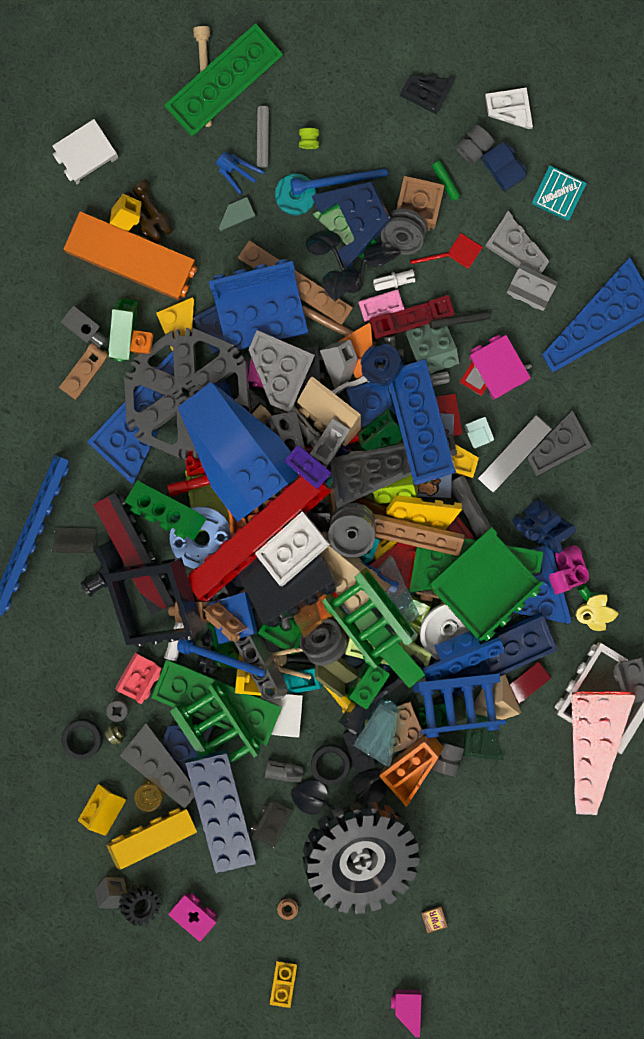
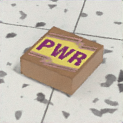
(434, 919)

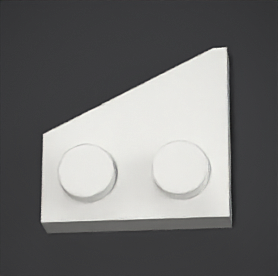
(510, 107)

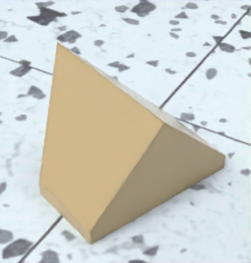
(504, 701)

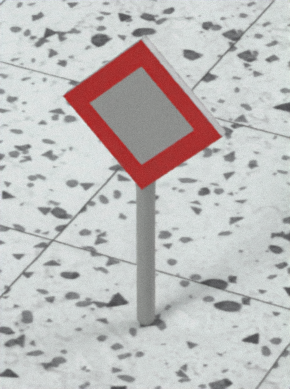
(473, 380)

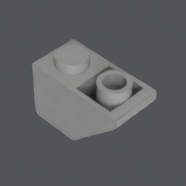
(339, 361)

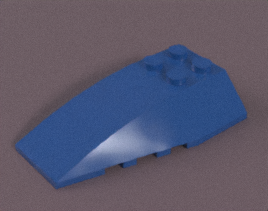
(236, 450)

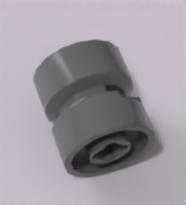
(476, 142)
(448, 759)

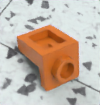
(141, 342)

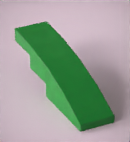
(396, 656)

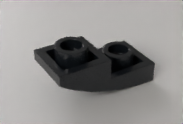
(108, 558)

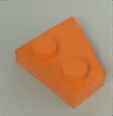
(361, 342)

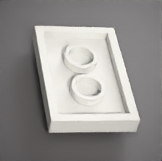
(292, 549)

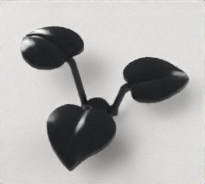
(348, 280)
(311, 794)

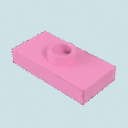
(381, 305)

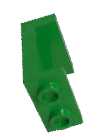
(367, 685)

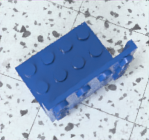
(259, 301)

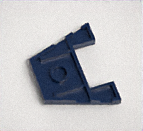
(363, 213)

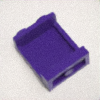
(308, 467)

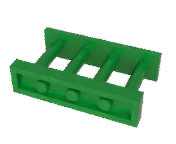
(377, 599)
(194, 731)

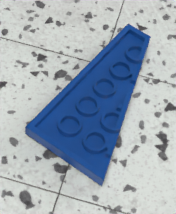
(607, 315)
(118, 442)

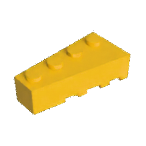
(151, 838)

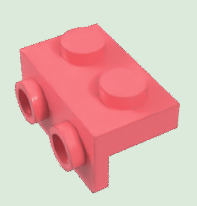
(138, 678)

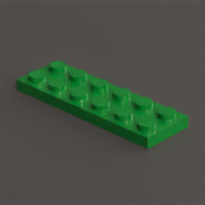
(223, 80)
(185, 686)

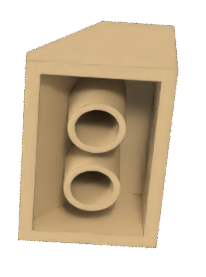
(323, 405)

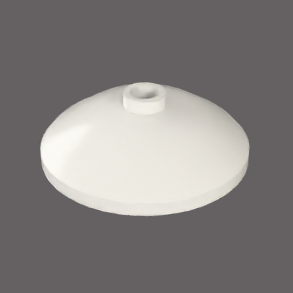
(433, 630)

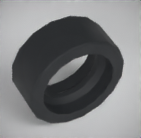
(97, 739)
(330, 780)

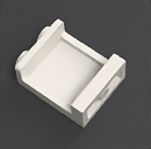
(84, 151)

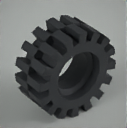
(144, 913)

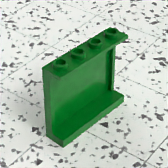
(485, 585)

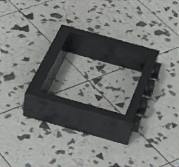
(182, 593)

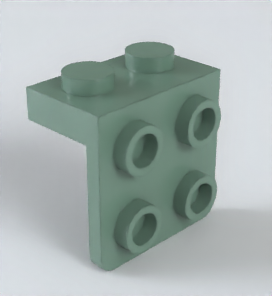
(434, 346)

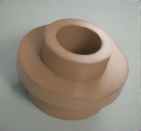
(287, 915)

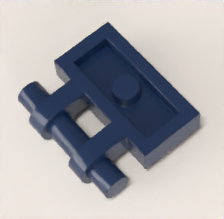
(542, 517)

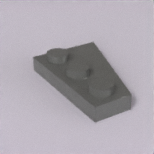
(560, 445)

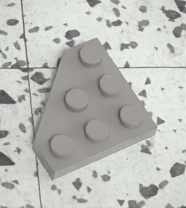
(279, 369)

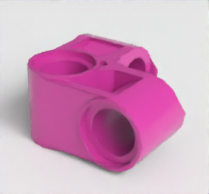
(571, 570)

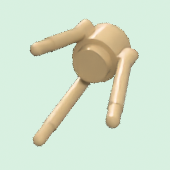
(280, 659)

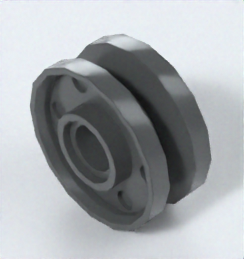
(405, 231)
(324, 643)

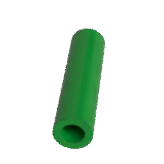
(446, 181)

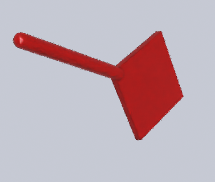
(463, 251)

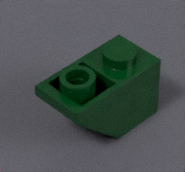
(440, 713)

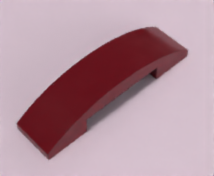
(411, 317)

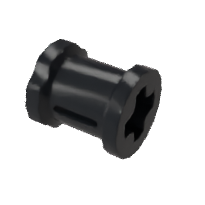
(93, 584)

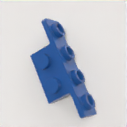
(461, 653)

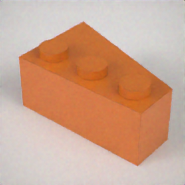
(411, 768)

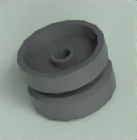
(352, 530)

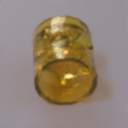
(148, 796)

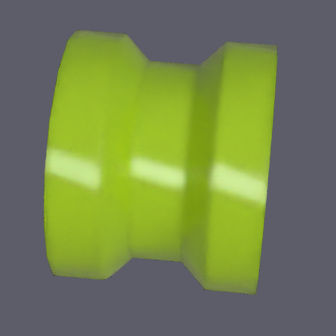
(309, 138)

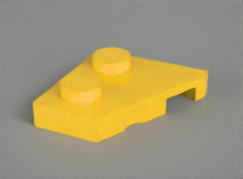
(177, 317)

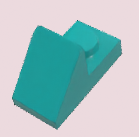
(297, 684)

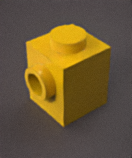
(125, 212)

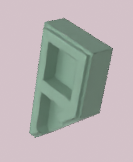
(236, 214)

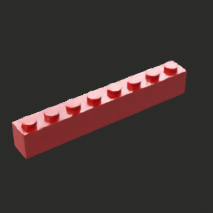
(241, 548)

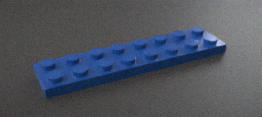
(33, 526)

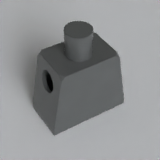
(76, 319)

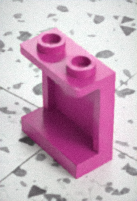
(499, 366)

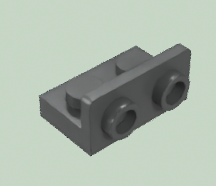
(631, 677)

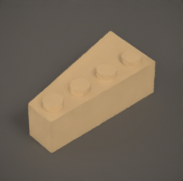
(345, 570)

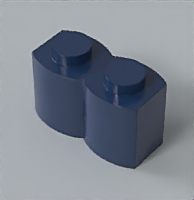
(504, 166)

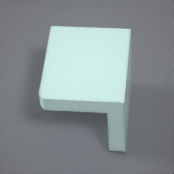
(479, 432)

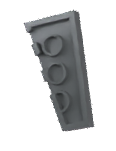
(157, 764)

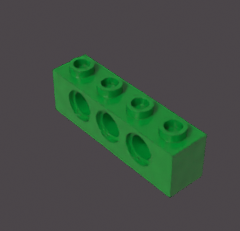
(165, 510)

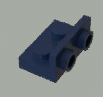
(556, 535)

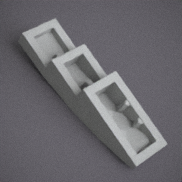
(329, 443)
(515, 453)

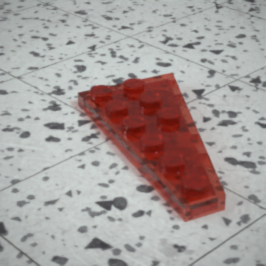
(597, 733)

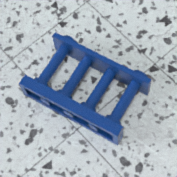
(467, 685)

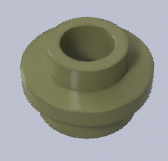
(114, 734)

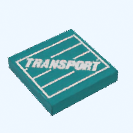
(558, 193)

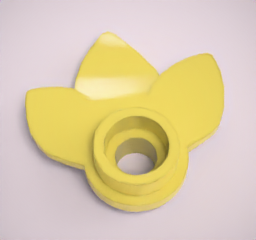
(599, 612)

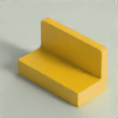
(101, 810)

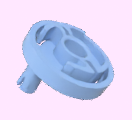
(218, 534)

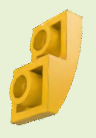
(283, 984)

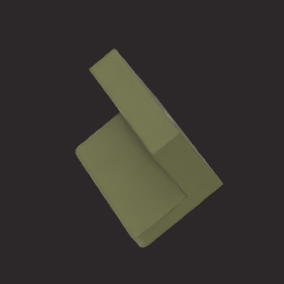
(336, 675)

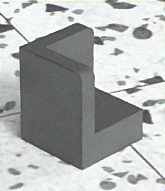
(110, 892)

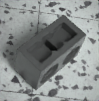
(291, 429)

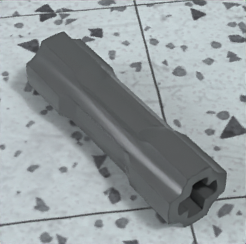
(474, 514)

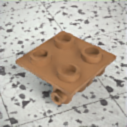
(407, 727)

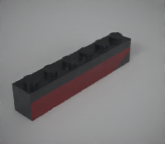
(133, 551)

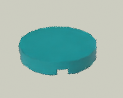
(293, 204)

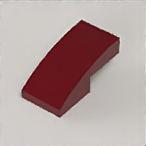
(529, 681)

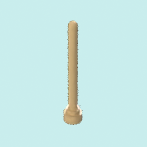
(202, 34)

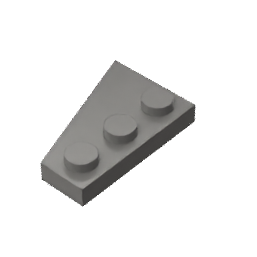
(515, 246)

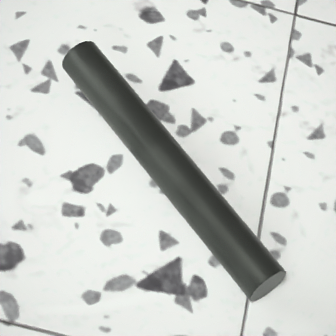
(459, 319)

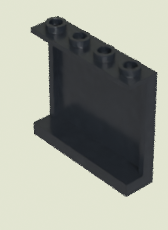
(276, 602)

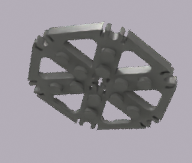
(168, 385)

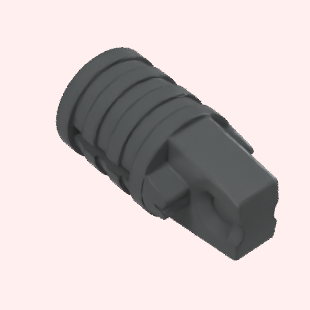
(283, 771)

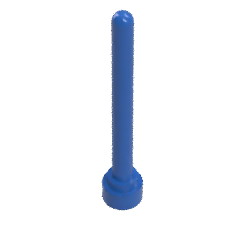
(299, 186)
(189, 646)

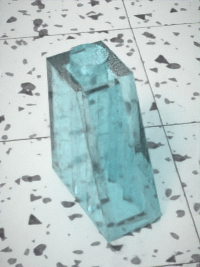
(379, 733)

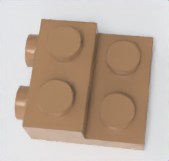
(422, 198)

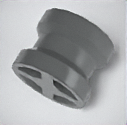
(120, 708)

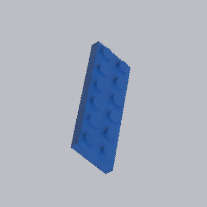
(421, 423)

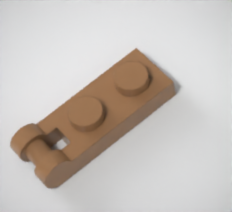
(84, 371)

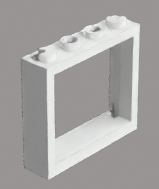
(583, 669)

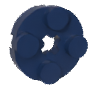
(389, 372)

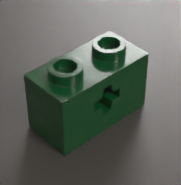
(381, 432)

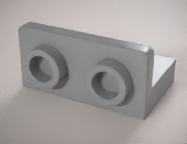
(531, 287)

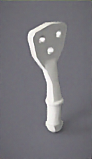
(351, 384)

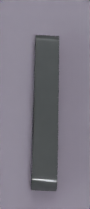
(263, 657)

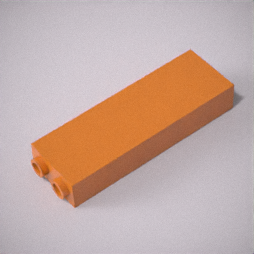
(130, 256)

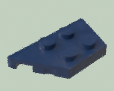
(179, 746)

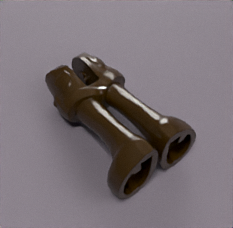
(141, 191)

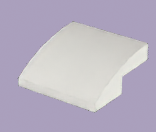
(290, 715)

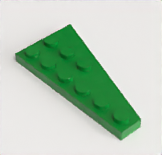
(431, 563)

